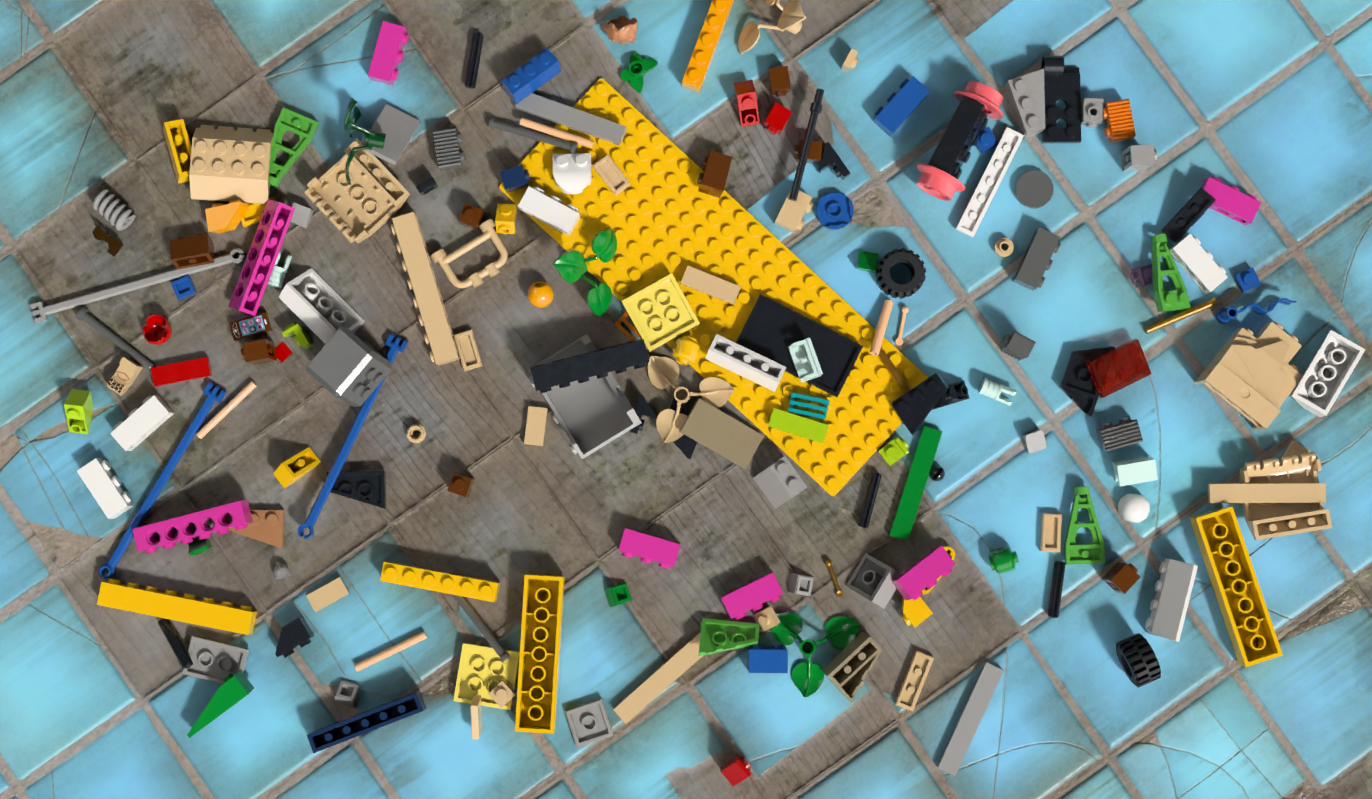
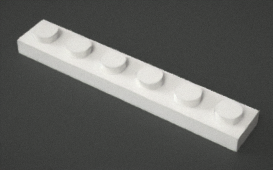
(989, 182)

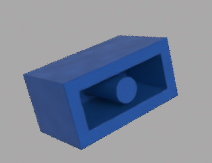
(767, 659)

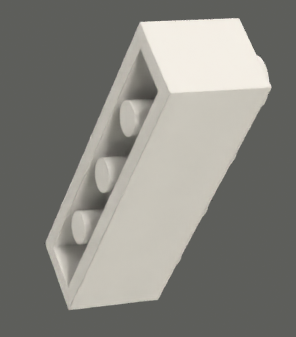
(745, 362)

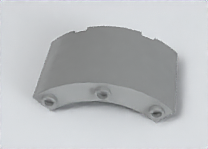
(592, 410)

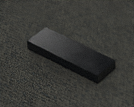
(1188, 214)

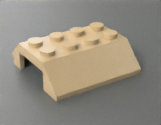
(230, 164)
(366, 202)
(1283, 519)

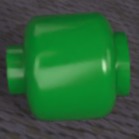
(1003, 560)

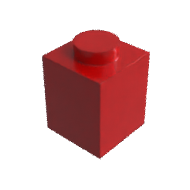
(777, 119)

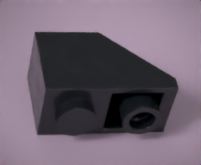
(955, 393)
(293, 635)

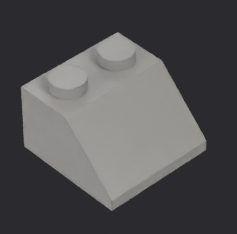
(780, 482)
(874, 580)

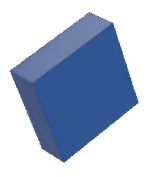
(183, 287)

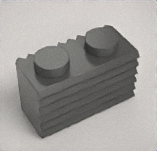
(448, 149)
(1017, 345)
(1119, 435)

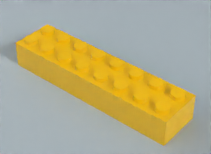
(1236, 586)
(539, 653)

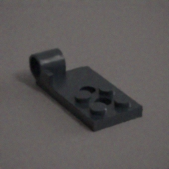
(1062, 85)

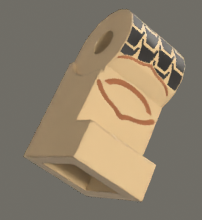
(124, 376)

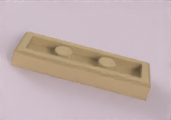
(710, 285)
(914, 680)

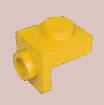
(505, 218)

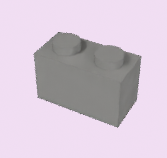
(1138, 157)

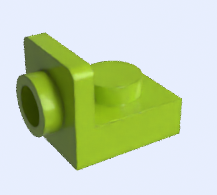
(301, 337)
(894, 450)

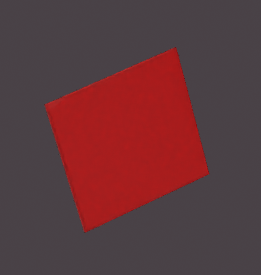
(282, 352)

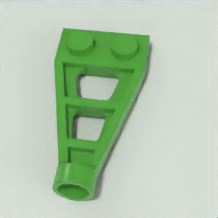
(298, 125)
(1167, 300)
(1083, 553)

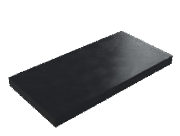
(776, 327)

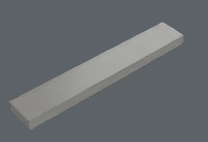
(573, 118)
(970, 718)

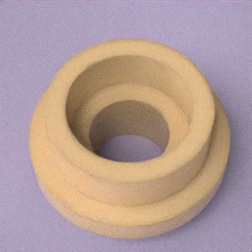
(1004, 253)
(410, 431)

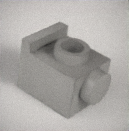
(1087, 119)

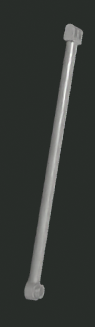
(44, 310)

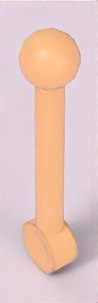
(899, 341)

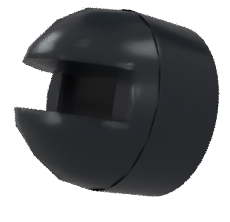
(933, 471)

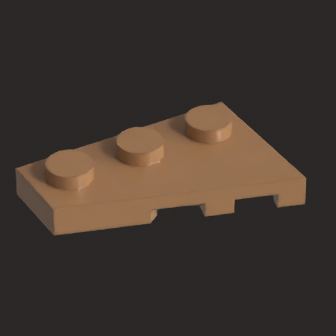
(266, 527)

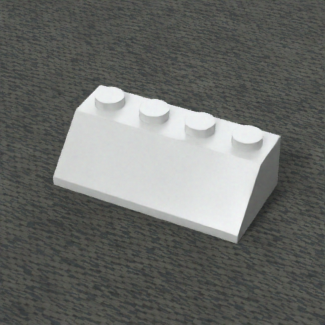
(319, 305)
(1327, 374)
(1171, 599)

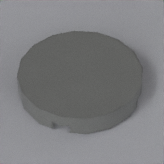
(1034, 189)

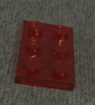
(1118, 368)

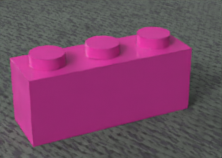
(388, 53)
(1231, 202)
(649, 548)
(924, 573)
(752, 596)

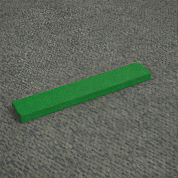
(915, 483)

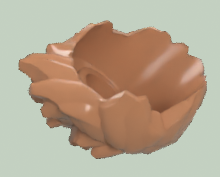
(621, 29)

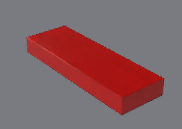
(181, 371)

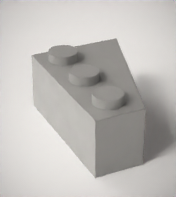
(1028, 102)

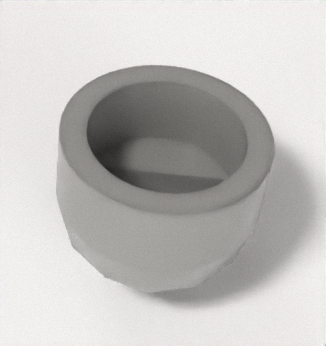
(281, 572)

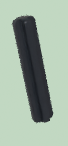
(474, 59)
(869, 500)
(1056, 589)
(175, 643)

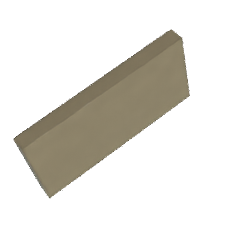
(721, 433)

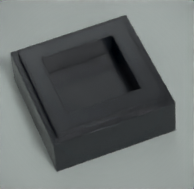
(427, 186)

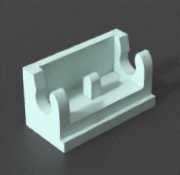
(805, 360)
(1135, 470)

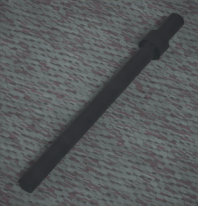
(815, 109)

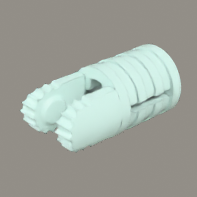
(278, 273)
(993, 390)

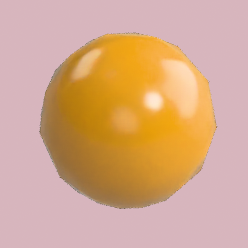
(540, 294)

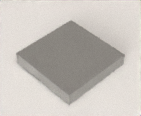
(589, 722)

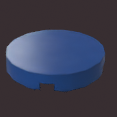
(834, 210)

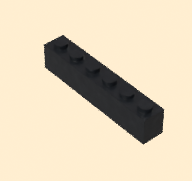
(589, 364)

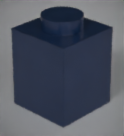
(515, 178)

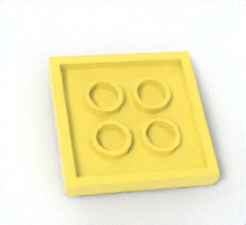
(660, 312)
(482, 671)

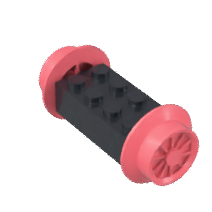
(944, 168)

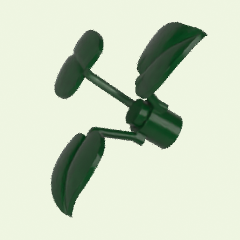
(372, 138)

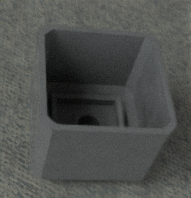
(349, 367)

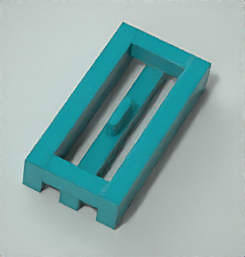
(824, 409)

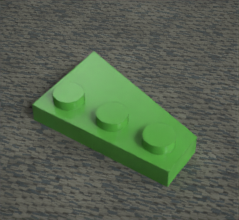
(726, 635)

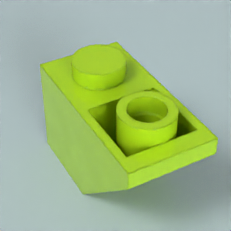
(79, 411)

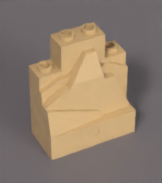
(1254, 372)

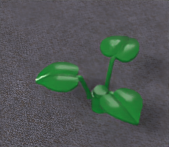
(573, 266)
(809, 676)

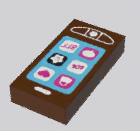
(250, 326)

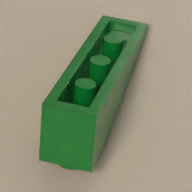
(233, 690)

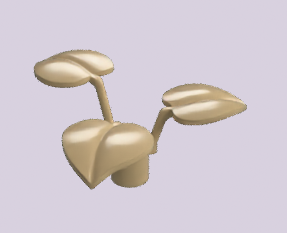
(790, 20)
(661, 374)

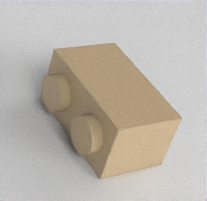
(793, 211)

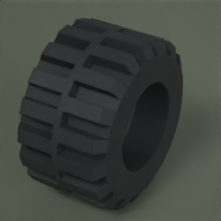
(914, 264)
(1138, 660)

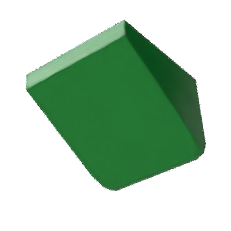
(867, 261)
(199, 546)
(617, 594)

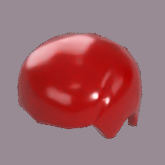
(157, 329)

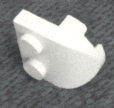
(572, 172)

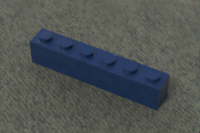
(366, 721)

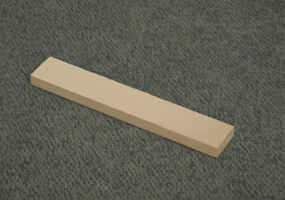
(1267, 493)
(659, 680)

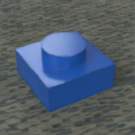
(986, 140)
(1247, 279)

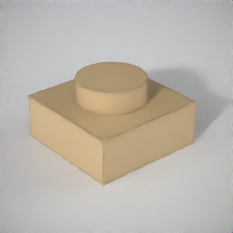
(850, 61)
(1295, 449)
(767, 618)
(502, 694)

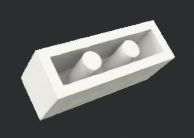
(549, 210)
(1198, 263)
(141, 422)
(105, 488)

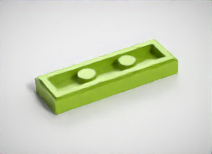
(798, 425)

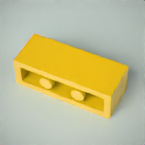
(179, 148)

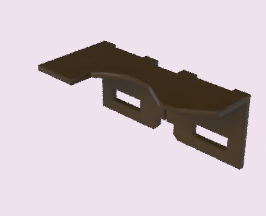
(113, 243)

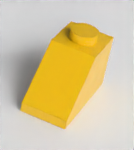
(296, 467)
(914, 611)

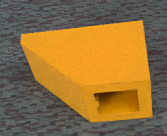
(225, 217)

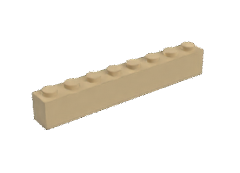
(426, 289)

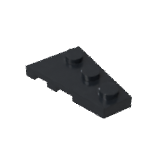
(919, 401)
(362, 486)

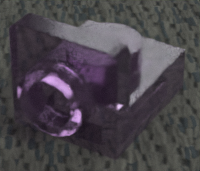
(1142, 276)

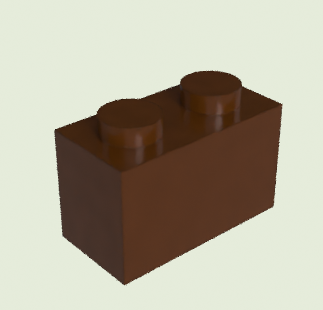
(715, 173)
(192, 251)
(258, 352)
(1121, 577)

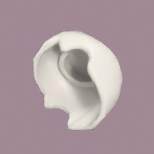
(1133, 507)

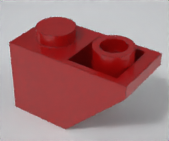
(746, 103)
(736, 769)

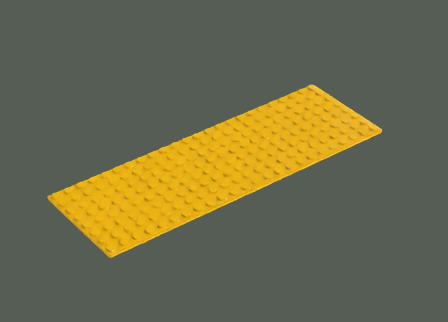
(670, 224)

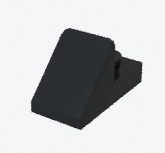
(830, 158)
(642, 409)

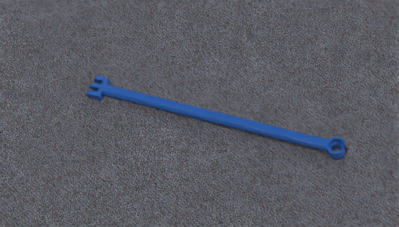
(212, 396)
(348, 443)

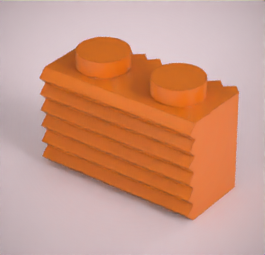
(1118, 121)

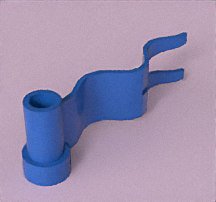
(1227, 314)

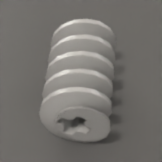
(111, 211)

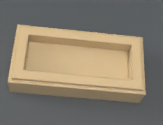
(611, 175)
(468, 350)
(535, 426)
(1050, 532)
(328, 594)
(476, 717)

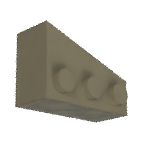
(852, 665)

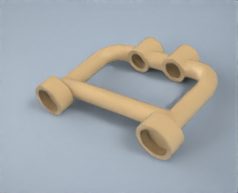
(491, 269)

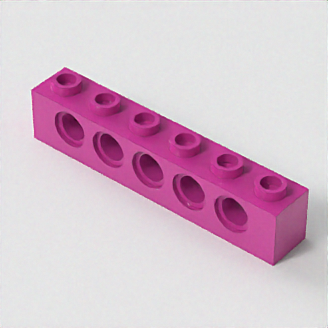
(261, 257)
(145, 535)

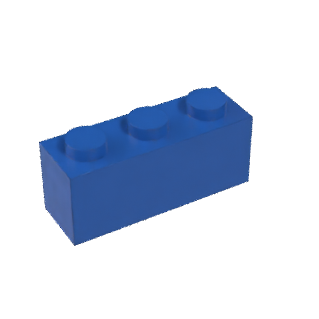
(531, 76)
(900, 105)

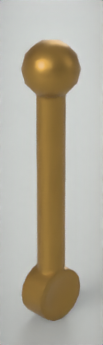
(839, 593)

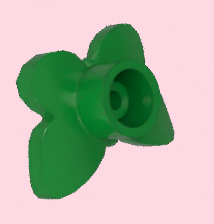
(637, 70)

